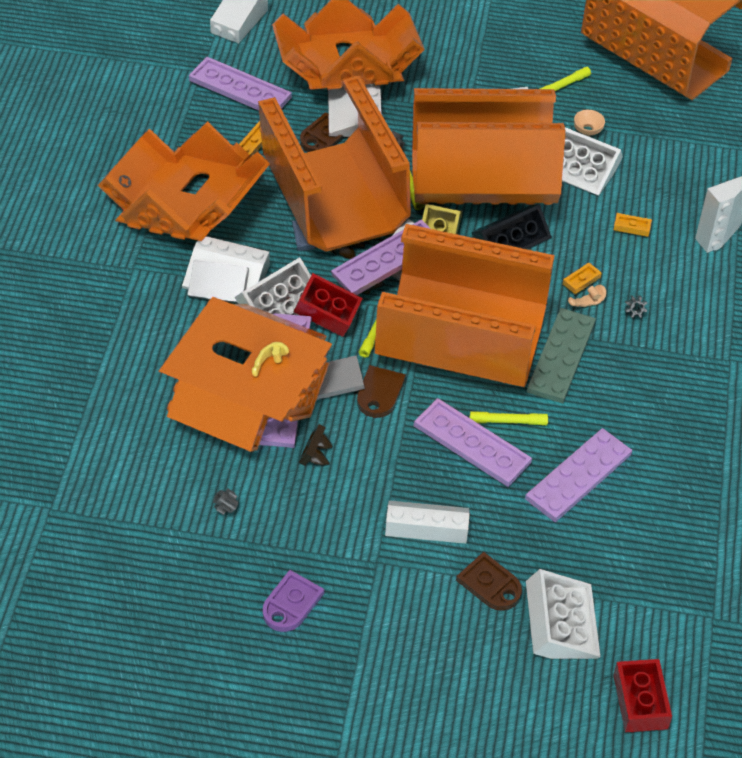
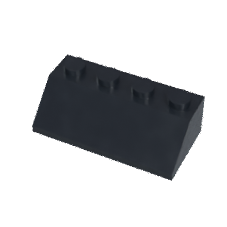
(520, 229)

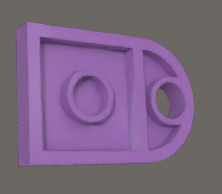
(291, 600)

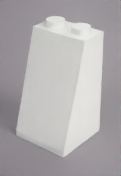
(237, 18)

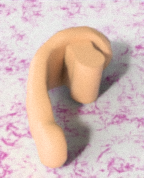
(595, 297)

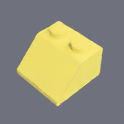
(442, 218)

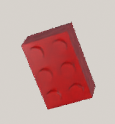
(328, 304)
(642, 695)

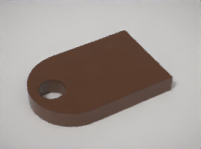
(318, 134)
(381, 390)
(490, 582)

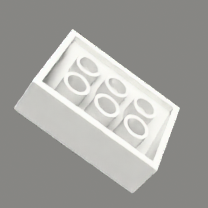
(342, 112)
(588, 162)
(720, 214)
(230, 253)
(278, 291)
(562, 617)

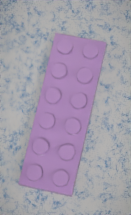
(236, 84)
(373, 264)
(473, 442)
(578, 475)

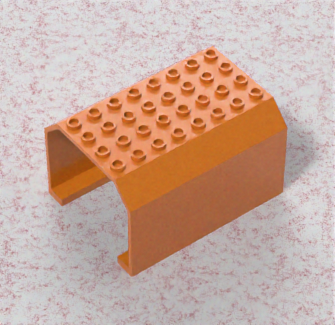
(662, 38)
(486, 146)
(343, 189)
(465, 305)

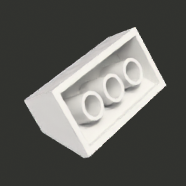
(427, 522)

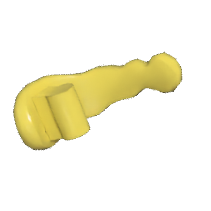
(274, 349)

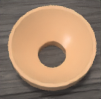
(591, 119)

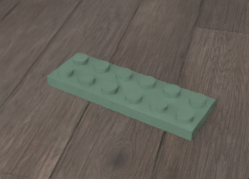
(561, 355)

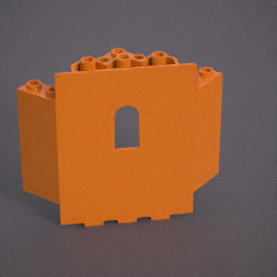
(375, 54)
(160, 175)
(223, 394)

